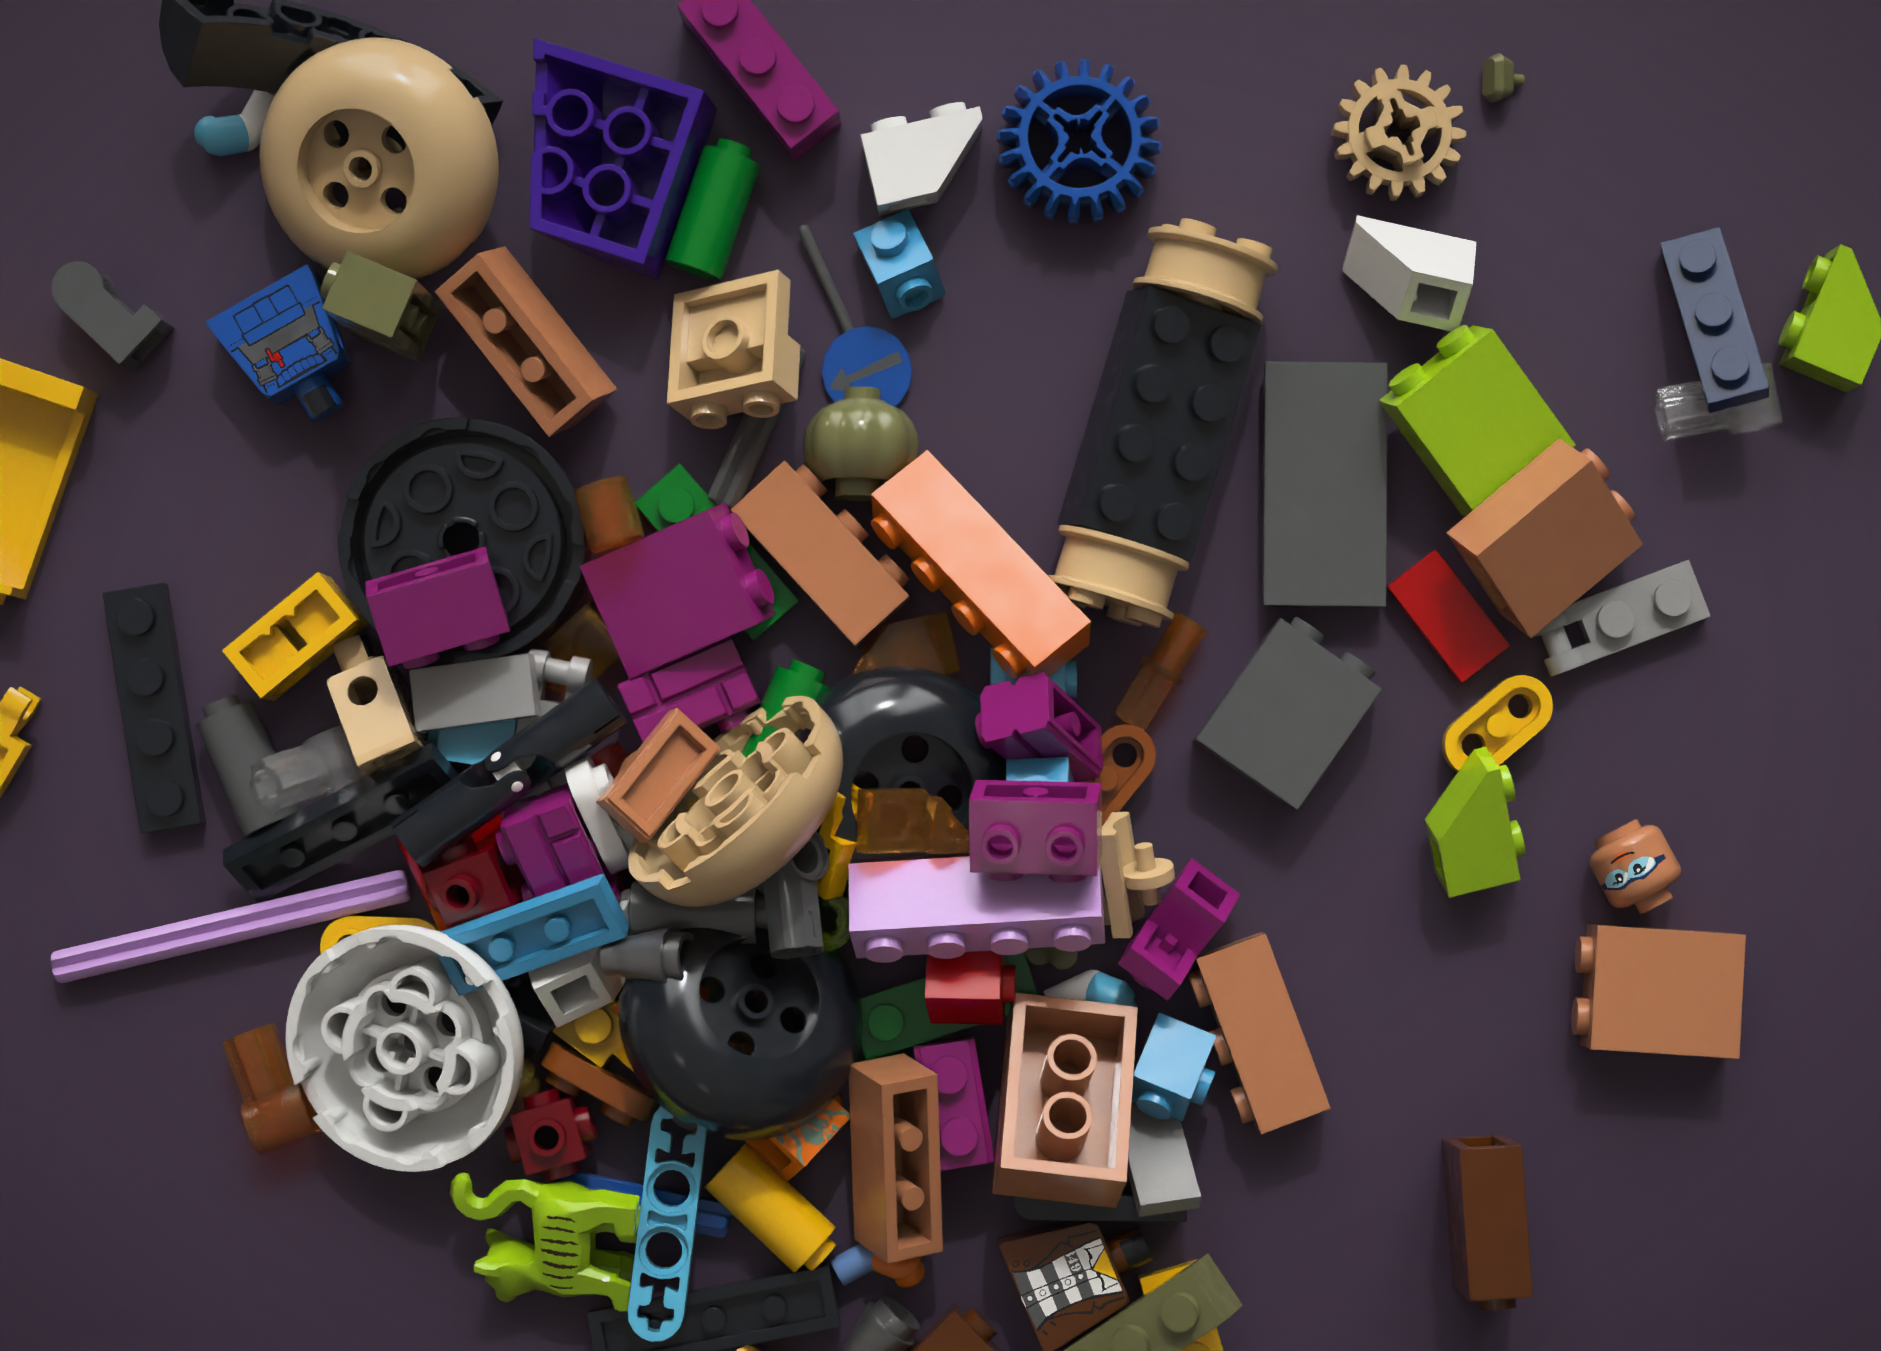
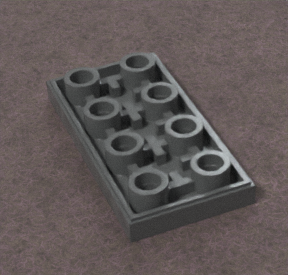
(1324, 484)

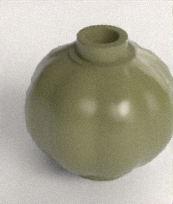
(859, 443)

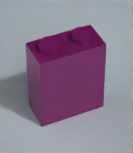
(679, 589)

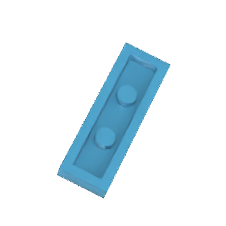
(540, 931)

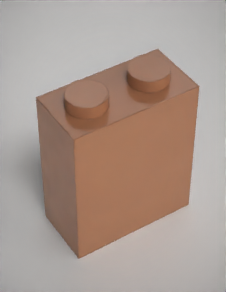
(1547, 536)
(1660, 991)

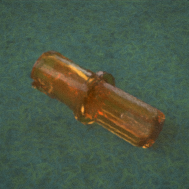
(1160, 671)

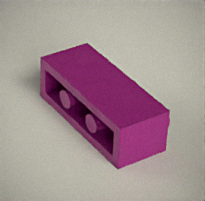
(763, 71)

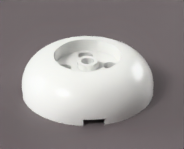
(372, 1065)

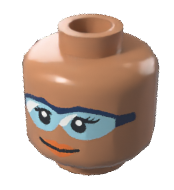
(1635, 866)

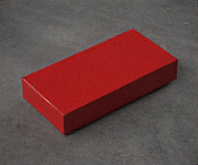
(1447, 616)

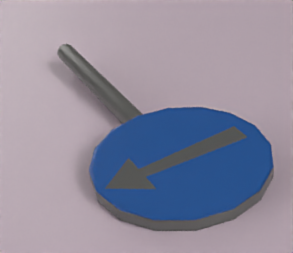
(861, 354)

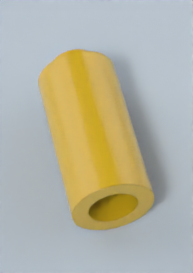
(772, 1210)

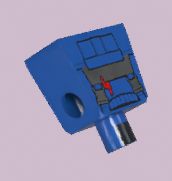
(287, 342)

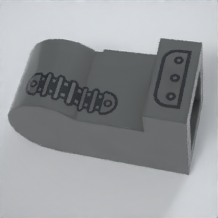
(92, 304)

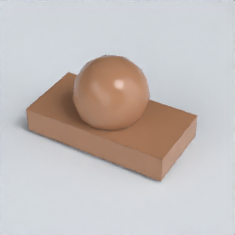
(658, 775)

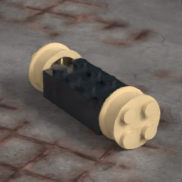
(1161, 421)

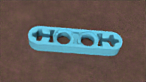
(674, 1219)

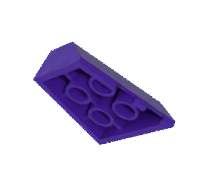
(612, 156)

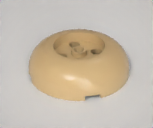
(443, 171)
(748, 812)

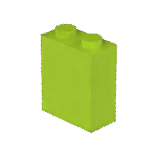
(1471, 415)

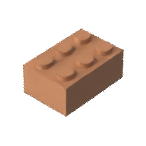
(1065, 1100)

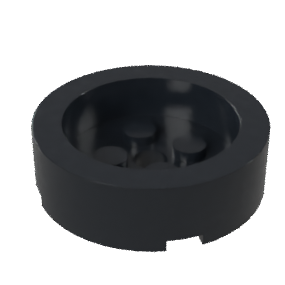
(478, 477)

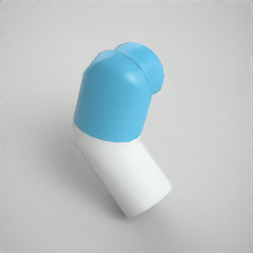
(235, 132)
(1094, 987)

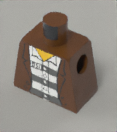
(1071, 1275)

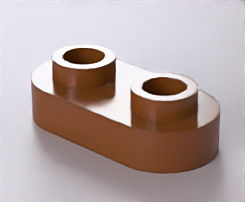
(1122, 782)
(620, 1097)

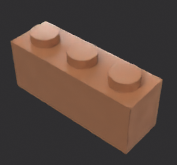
(526, 340)
(823, 552)
(1258, 1034)
(895, 1157)

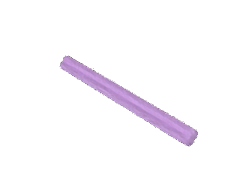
(230, 926)

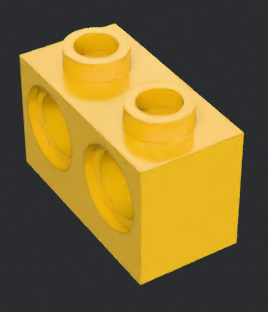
(294, 637)

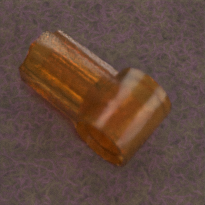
(609, 514)
(274, 1107)

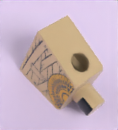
(375, 728)

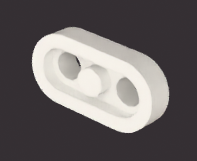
(587, 785)

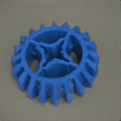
(1059, 123)

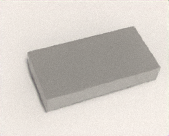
(475, 693)
(1160, 1166)

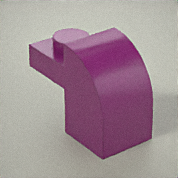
(1178, 929)

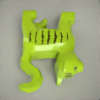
(564, 1237)

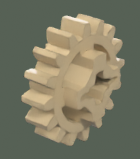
(1422, 123)

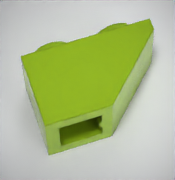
(1837, 326)
(1471, 828)

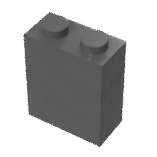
(1289, 712)

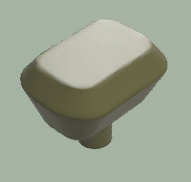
(1499, 78)

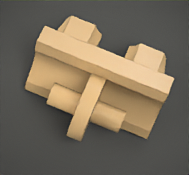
(1129, 875)

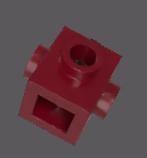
(472, 882)
(570, 1120)

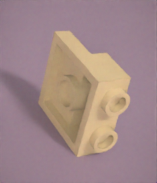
(733, 350)

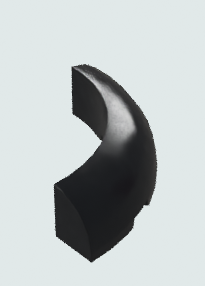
(261, 46)

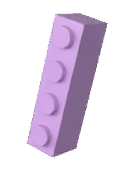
(951, 911)

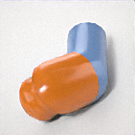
(860, 1261)

